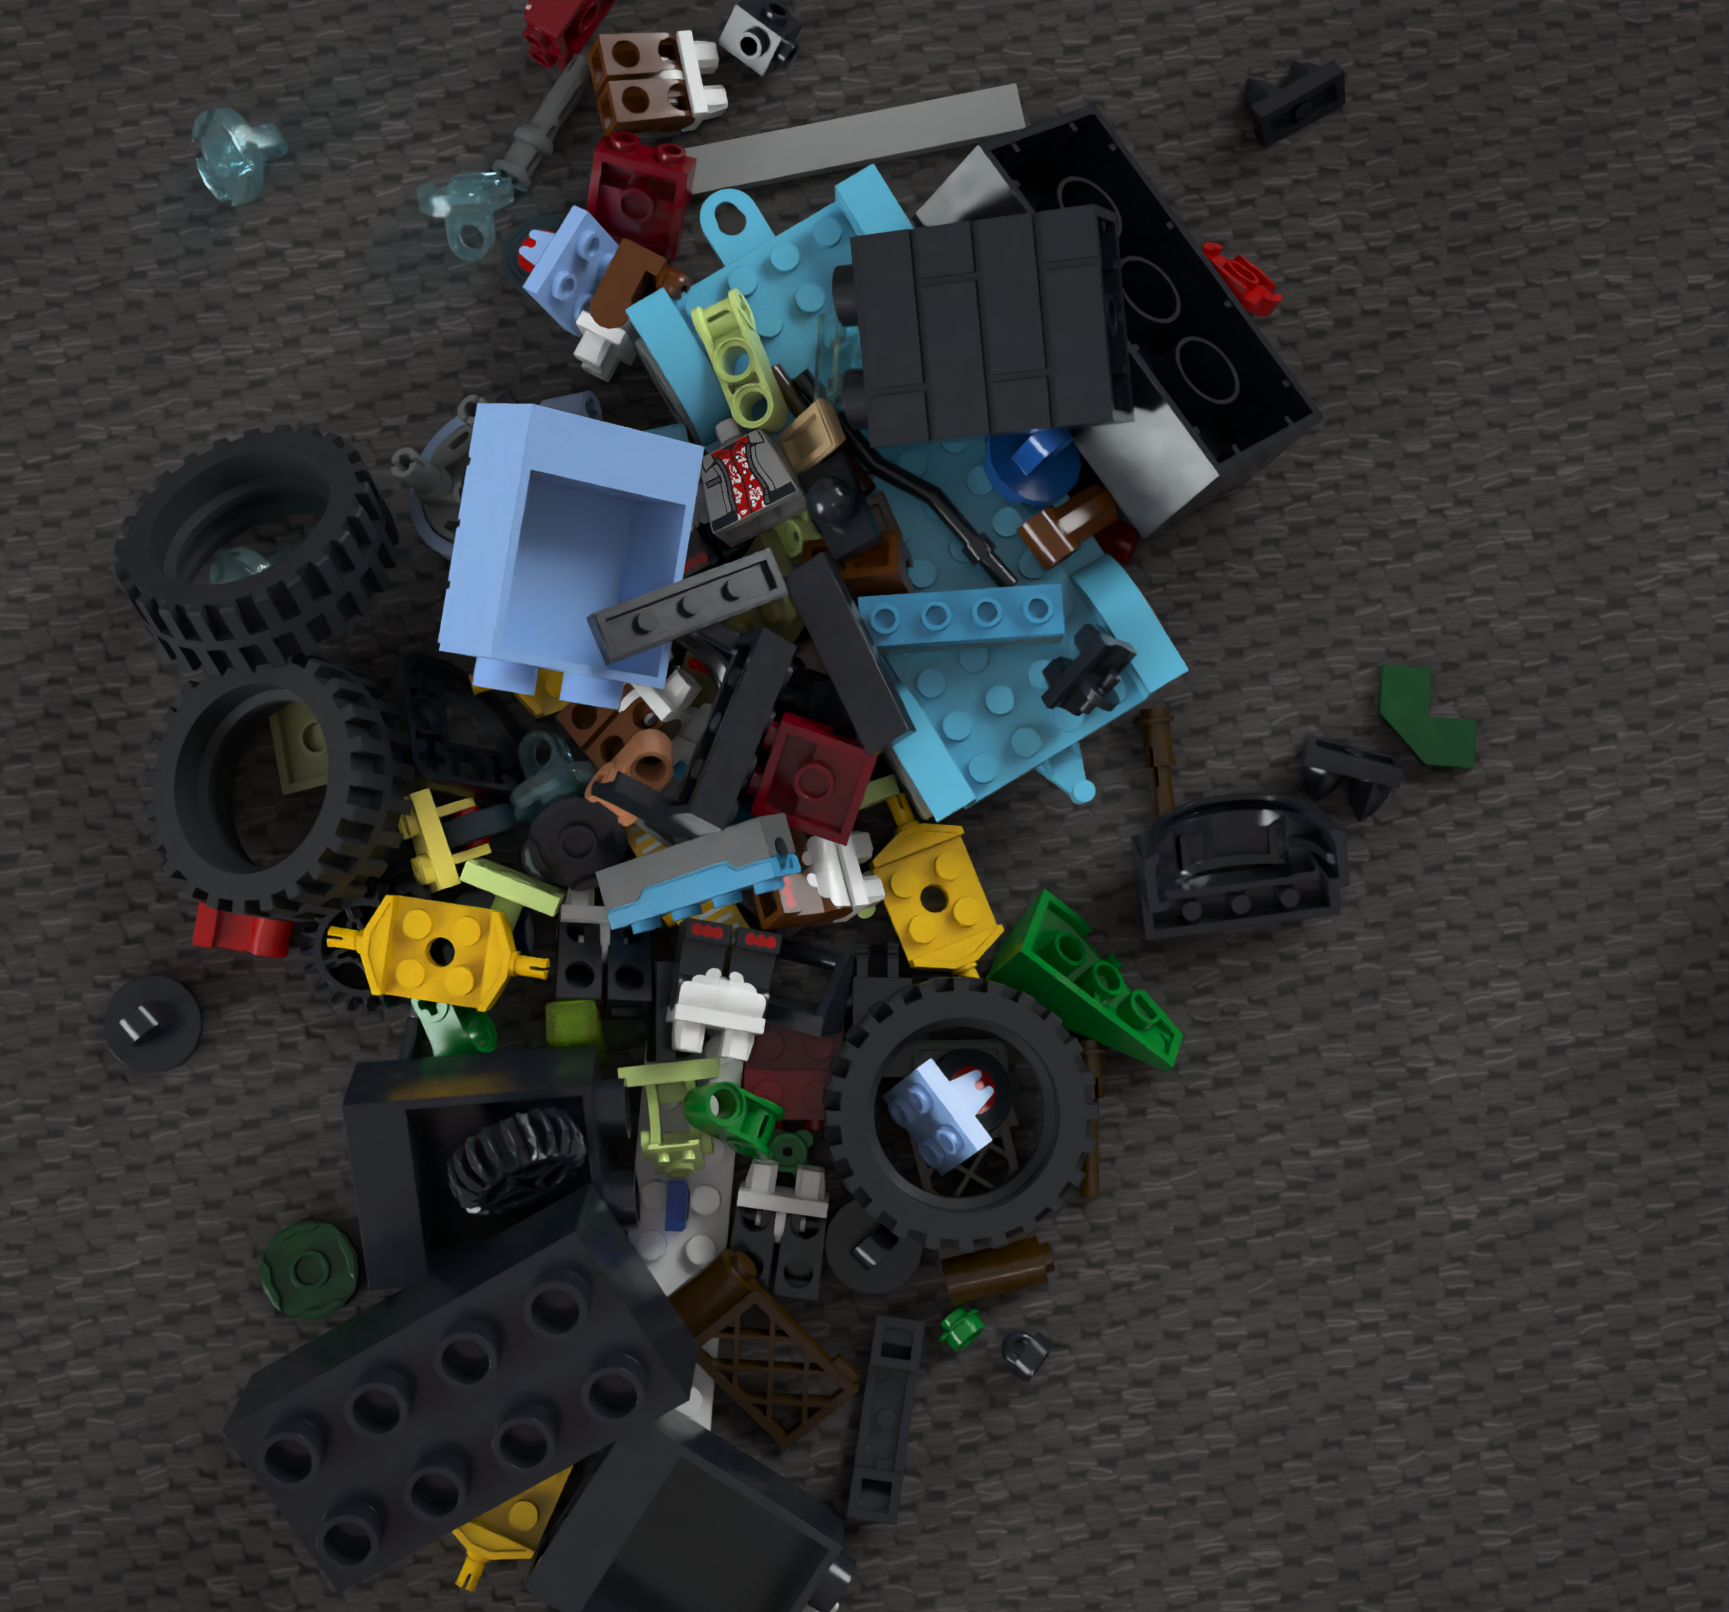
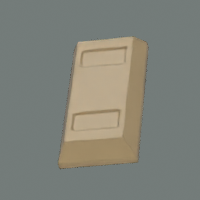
(811, 436)

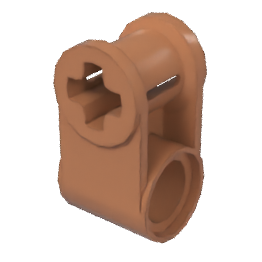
(657, 776)

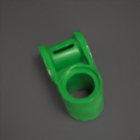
(456, 1028)
(742, 1118)

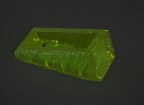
(576, 1024)

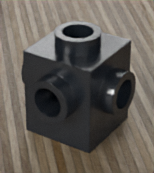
(761, 35)

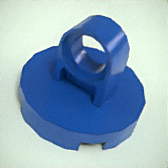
(1033, 466)

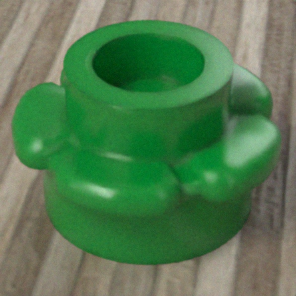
(961, 1328)

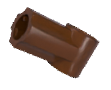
(1060, 531)

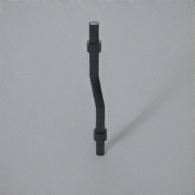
(977, 547)

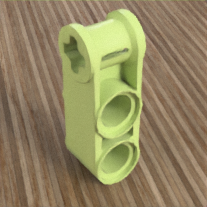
(727, 333)

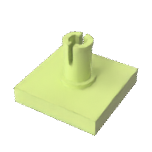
(513, 889)

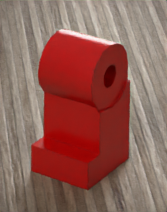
(242, 932)

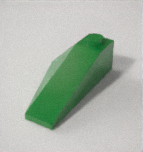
(1066, 975)

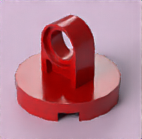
(1245, 280)

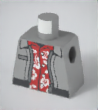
(748, 484)

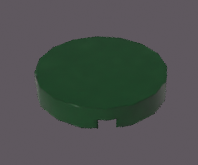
(327, 1263)

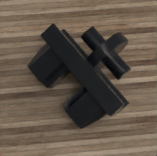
(1091, 676)

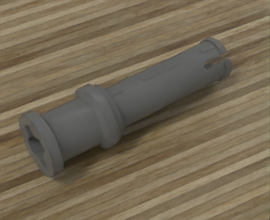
(535, 139)

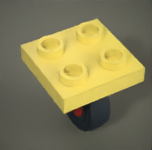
(434, 840)

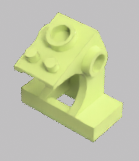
(674, 1152)

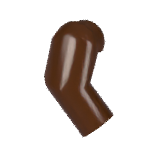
(674, 282)

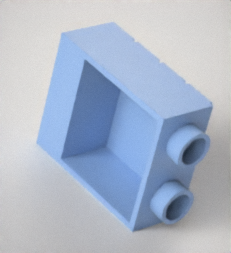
(558, 527)

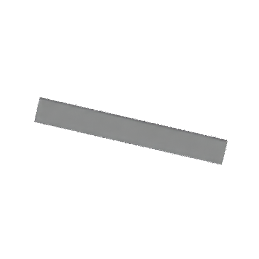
(856, 140)

